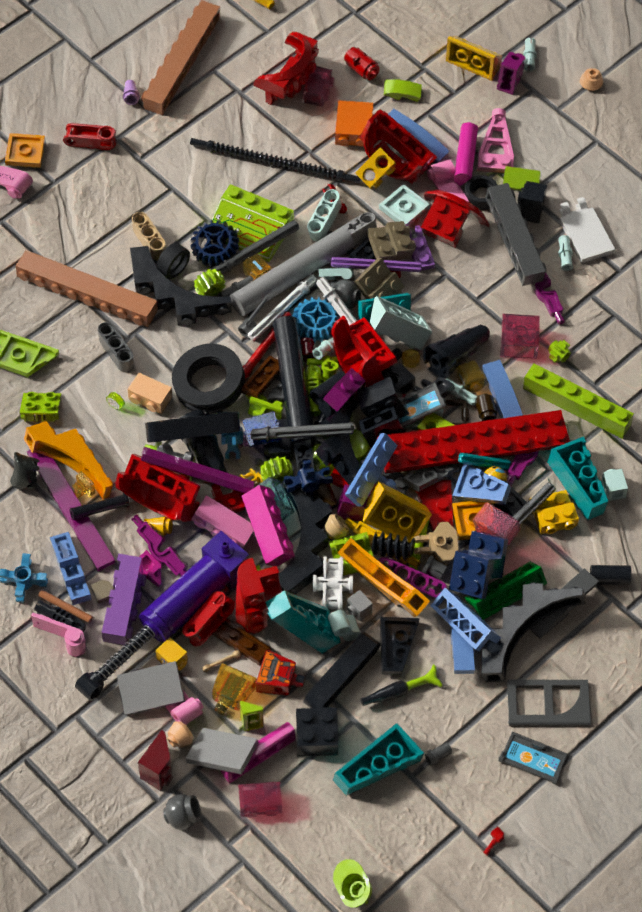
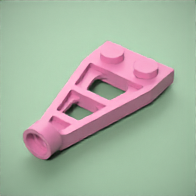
(496, 162)

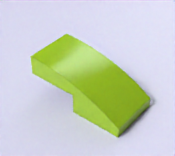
(401, 88)

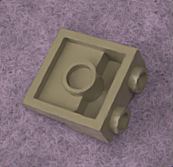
(392, 241)
(379, 281)

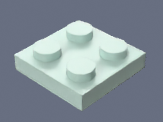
(404, 205)

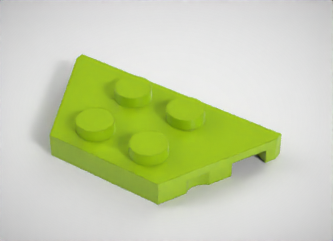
(24, 355)

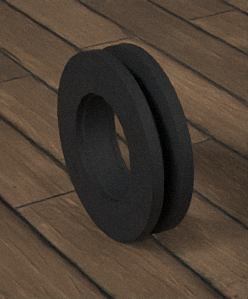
(203, 356)

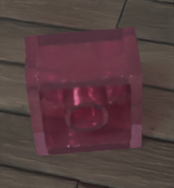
(519, 336)

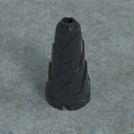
(454, 350)
(205, 447)

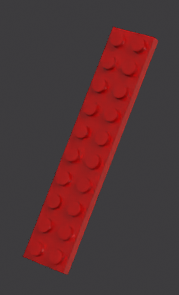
(482, 438)

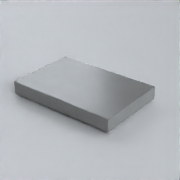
(150, 688)
(222, 750)

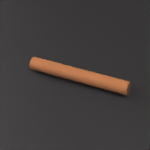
(66, 606)

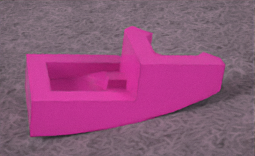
(151, 568)

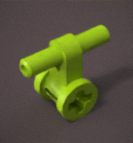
(328, 364)

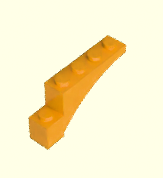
(70, 450)
(384, 579)

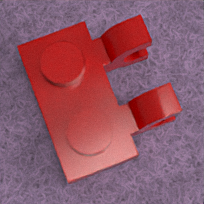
(232, 500)

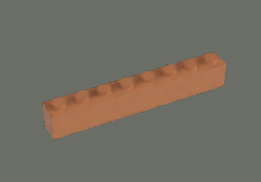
(181, 57)
(86, 288)

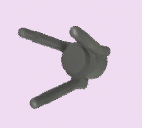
(248, 323)

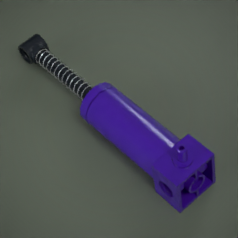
(175, 606)

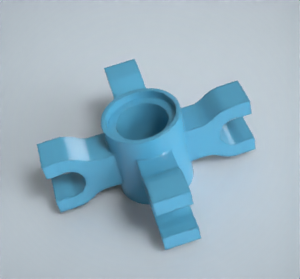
(232, 441)
(23, 584)

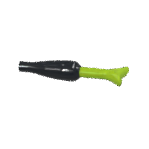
(401, 688)

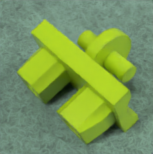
(261, 406)

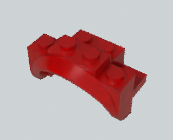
(294, 72)
(365, 358)
(159, 489)
(253, 592)

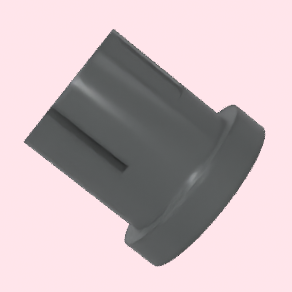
(434, 568)

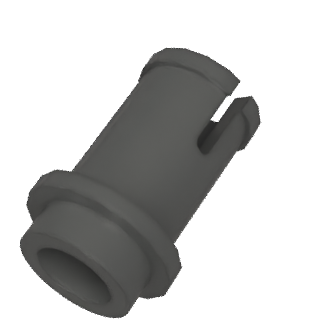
(438, 753)

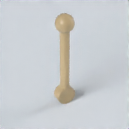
(236, 654)

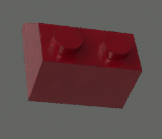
(156, 763)

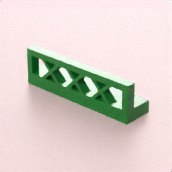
(506, 589)

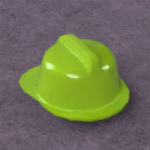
(352, 883)

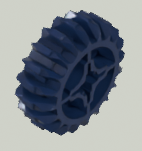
(207, 232)

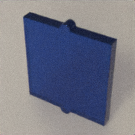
(257, 422)

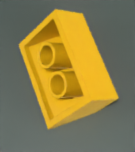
(472, 57)
(395, 512)

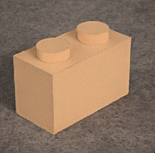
(149, 393)

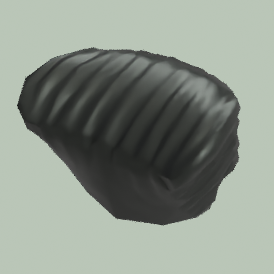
(24, 471)

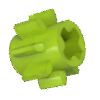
(559, 351)

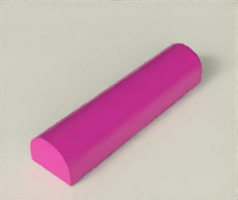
(465, 153)
(266, 748)

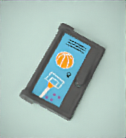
(426, 403)
(542, 763)

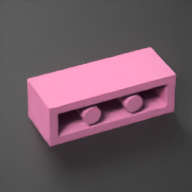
(218, 518)

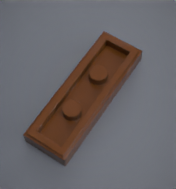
(261, 378)
(241, 641)

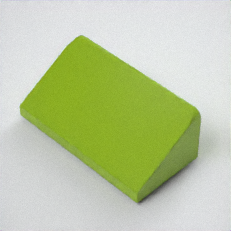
(518, 176)
(251, 716)

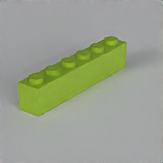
(578, 401)

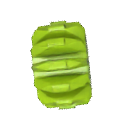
(209, 283)
(276, 468)

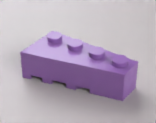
(124, 600)

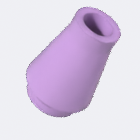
(130, 93)

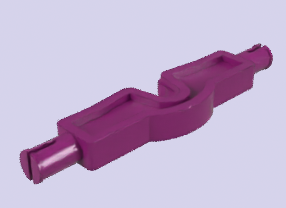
(550, 299)
(519, 465)
(155, 541)

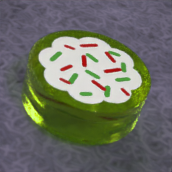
(115, 401)

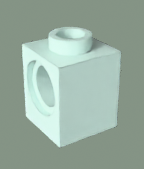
(614, 484)

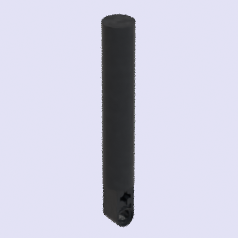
(294, 385)

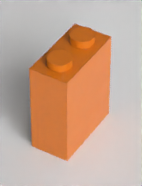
(351, 121)

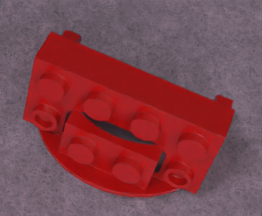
(386, 129)

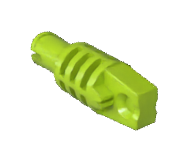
(314, 379)

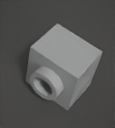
(359, 605)

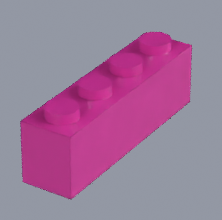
(268, 525)

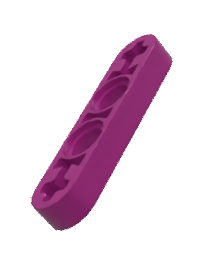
(413, 575)

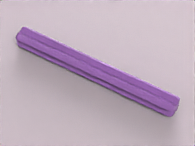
(365, 263)

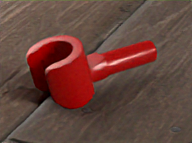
(498, 836)

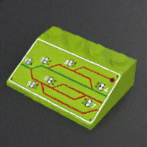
(252, 218)

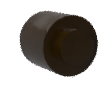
(486, 407)

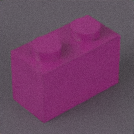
(344, 389)

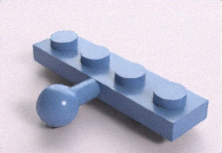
(371, 470)

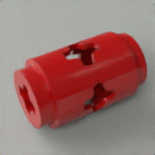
(361, 63)

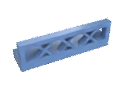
(464, 610)

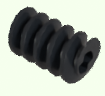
(393, 546)

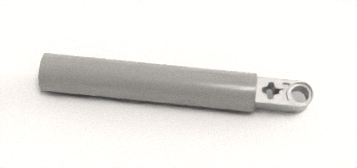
(302, 264)

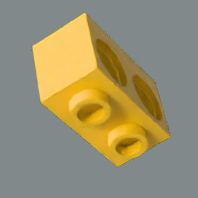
(372, 164)

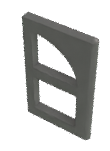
(576, 716)

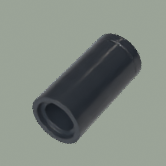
(322, 390)
(612, 574)

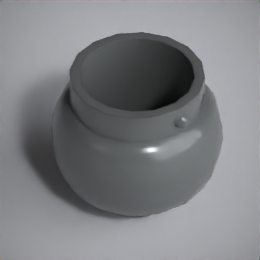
(347, 291)
(182, 811)

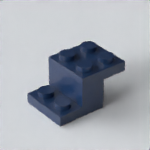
(478, 564)

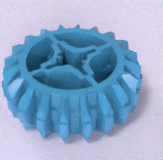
(307, 315)

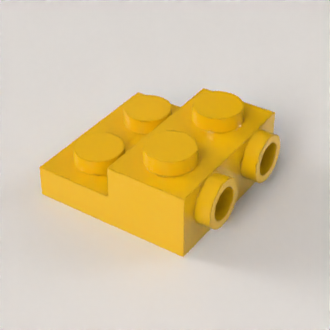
(556, 514)

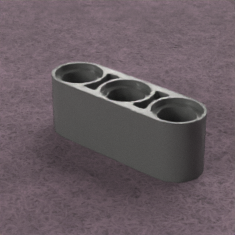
(110, 338)

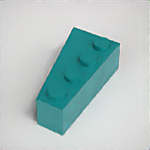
(579, 477)
(303, 619)
(380, 759)

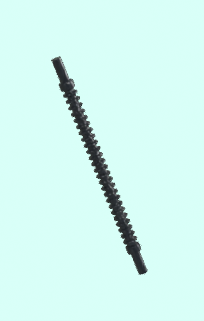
(340, 175)

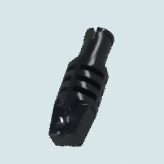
(59, 615)

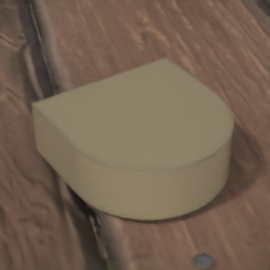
(101, 590)

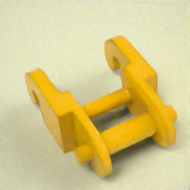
(257, 477)

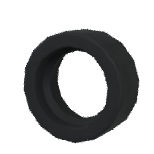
(478, 181)
(173, 260)

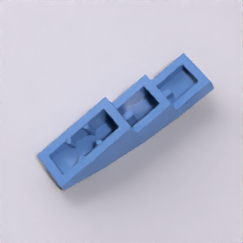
(420, 134)
(501, 390)
(70, 568)
(461, 650)

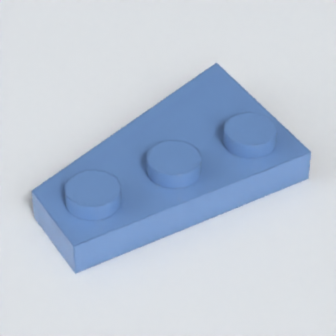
(480, 487)

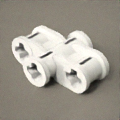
(333, 583)

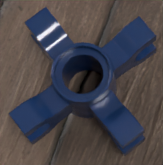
(308, 479)

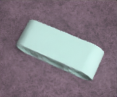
(324, 207)

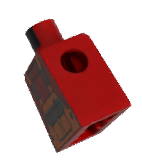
(278, 675)

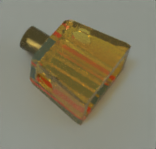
(231, 688)

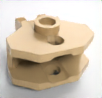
(438, 543)

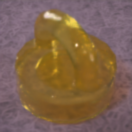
(410, 358)

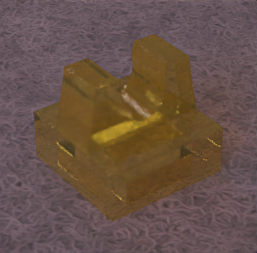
(83, 485)

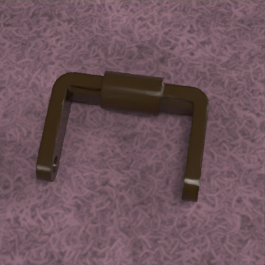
(464, 411)

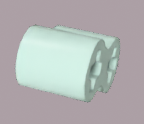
(344, 625)

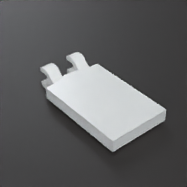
(585, 231)

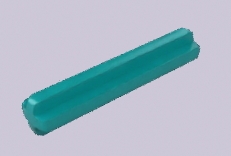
(483, 461)

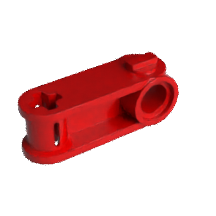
(90, 136)
(208, 618)

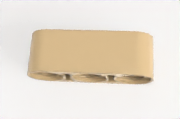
(148, 234)

